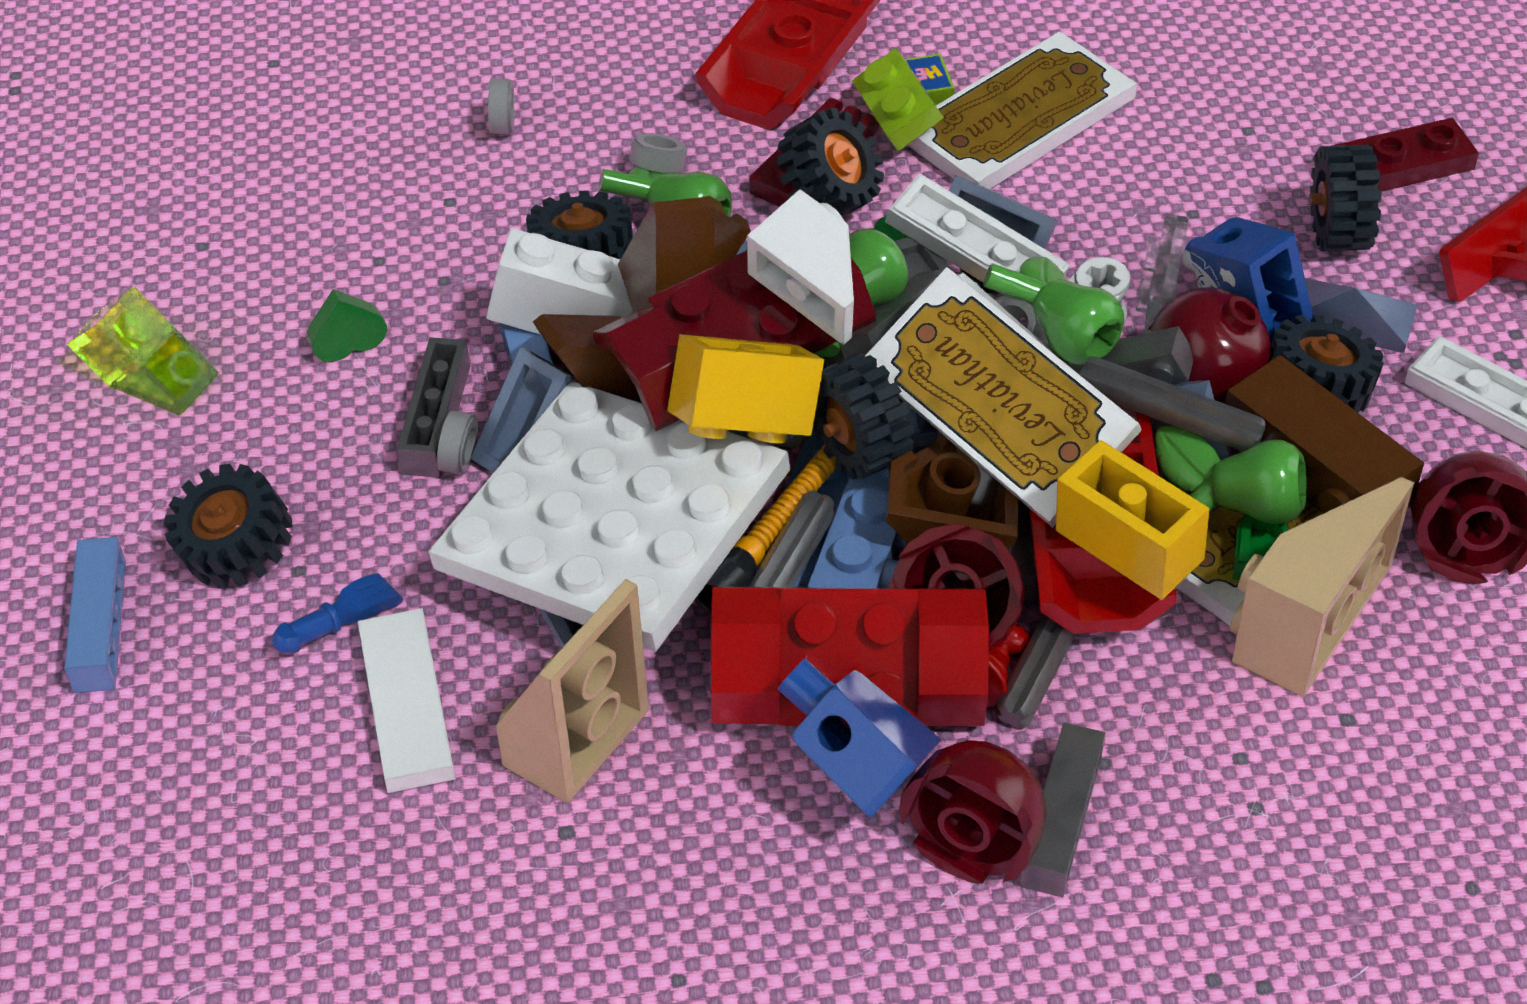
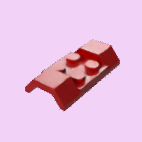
(780, 56)
(1081, 588)
(911, 642)

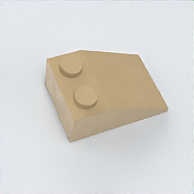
(1316, 586)
(580, 701)

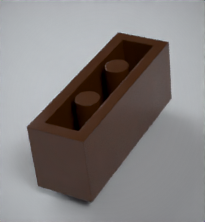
(1339, 446)

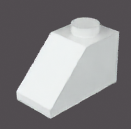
(806, 262)

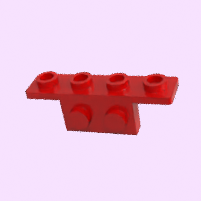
(1488, 250)

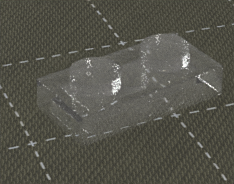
(1165, 261)

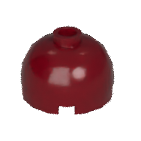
(1223, 334)
(1472, 516)
(966, 559)
(975, 811)

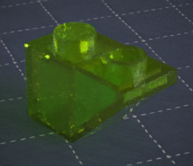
(143, 353)

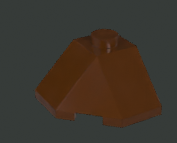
(677, 243)
(574, 345)
(947, 488)

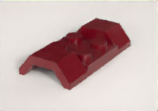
(716, 305)

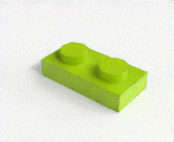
(897, 99)

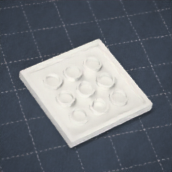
(605, 502)

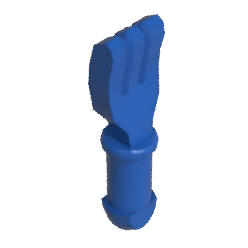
(355, 603)

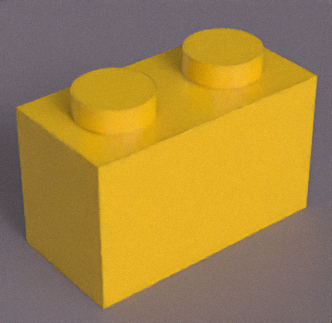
(744, 388)
(1131, 519)

